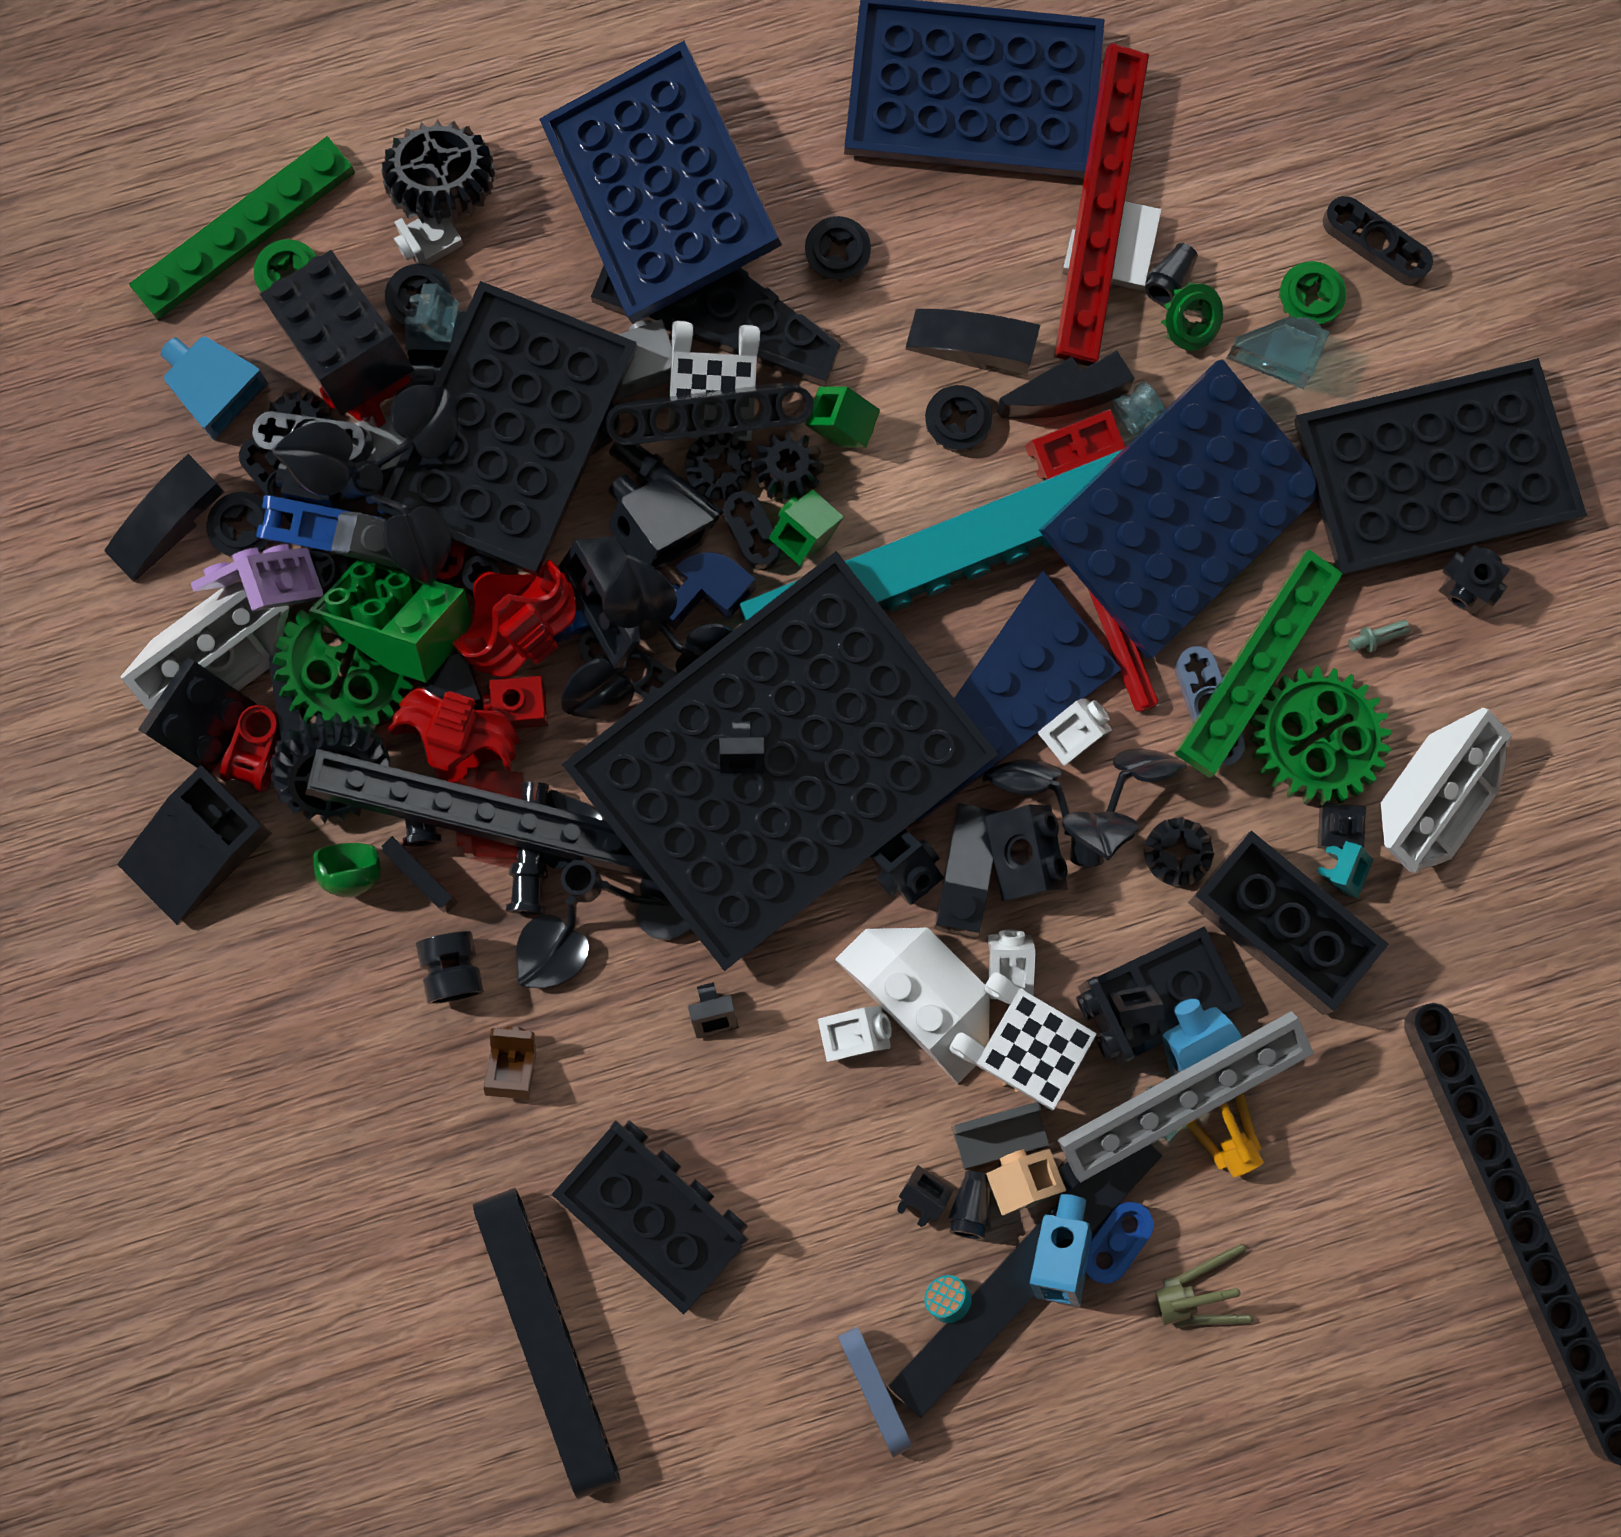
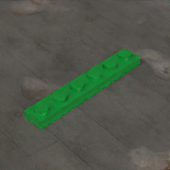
(242, 228)
(1258, 664)

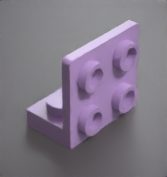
(269, 578)

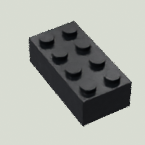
(337, 332)
(1288, 923)

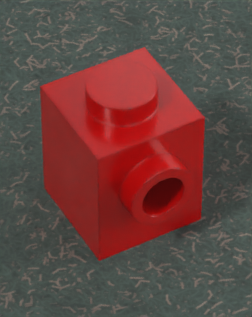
(520, 700)

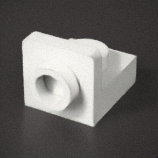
(428, 240)
(1076, 729)
(1013, 957)
(855, 1033)

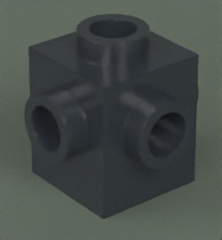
(1474, 579)
(912, 872)

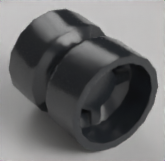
(452, 982)

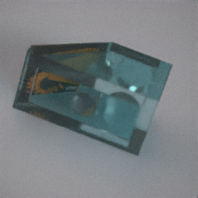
(1282, 349)

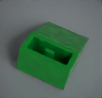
(395, 617)

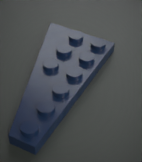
(1031, 674)

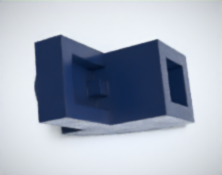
(715, 580)

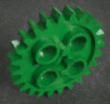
(307, 652)
(1342, 768)

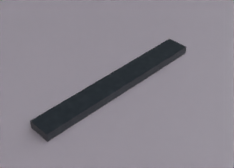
(469, 811)
(1007, 1291)

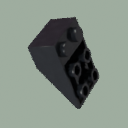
(192, 844)

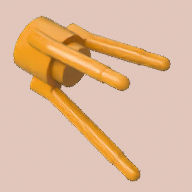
(1239, 1150)

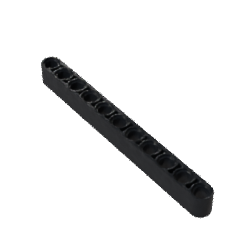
(1502, 1216)

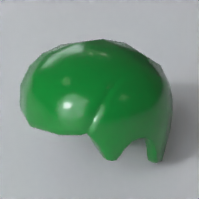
(347, 868)

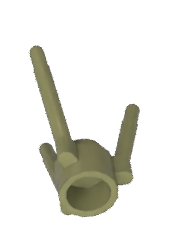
(1178, 1302)

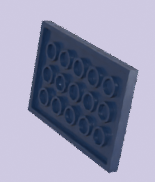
(974, 86)
(659, 182)
(1183, 509)

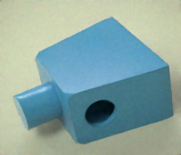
(211, 382)
(1197, 1035)
(1061, 1272)

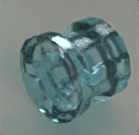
(1138, 407)

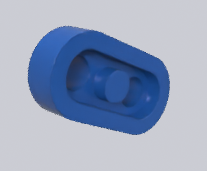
(1120, 1245)

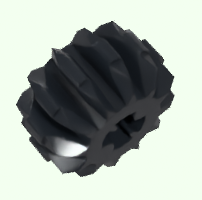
(780, 451)

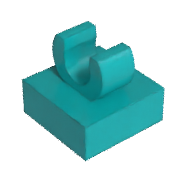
(1350, 869)

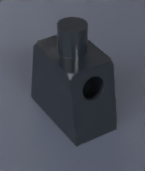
(656, 521)

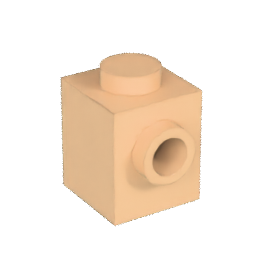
(1025, 1180)

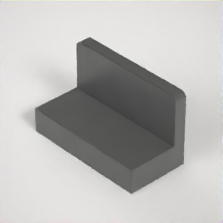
(1000, 1135)

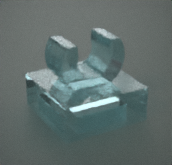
(434, 313)

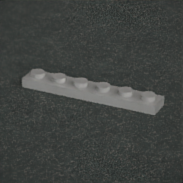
(1185, 1096)

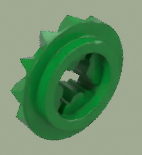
(278, 257)
(1303, 277)
(1204, 303)

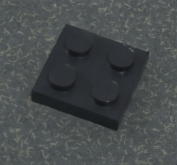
(196, 715)

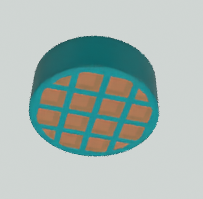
(947, 1299)

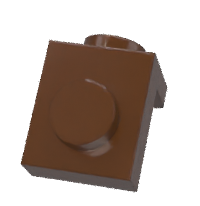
(510, 1063)

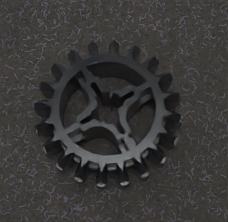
(438, 172)
(296, 755)

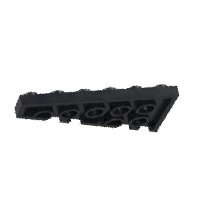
(720, 308)

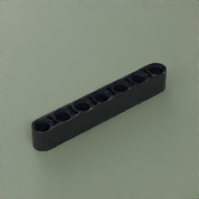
(546, 1343)

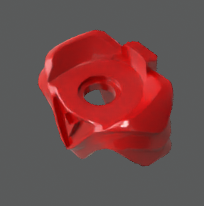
(516, 619)
(455, 732)

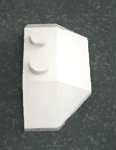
(217, 635)
(1445, 790)
(922, 990)

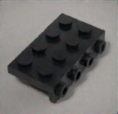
(652, 1215)

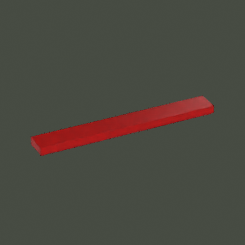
(1101, 205)

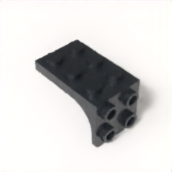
(1177, 972)

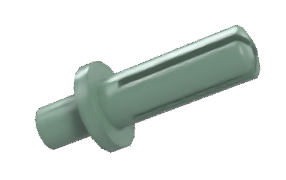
(1370, 638)

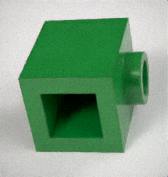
(843, 417)
(805, 526)

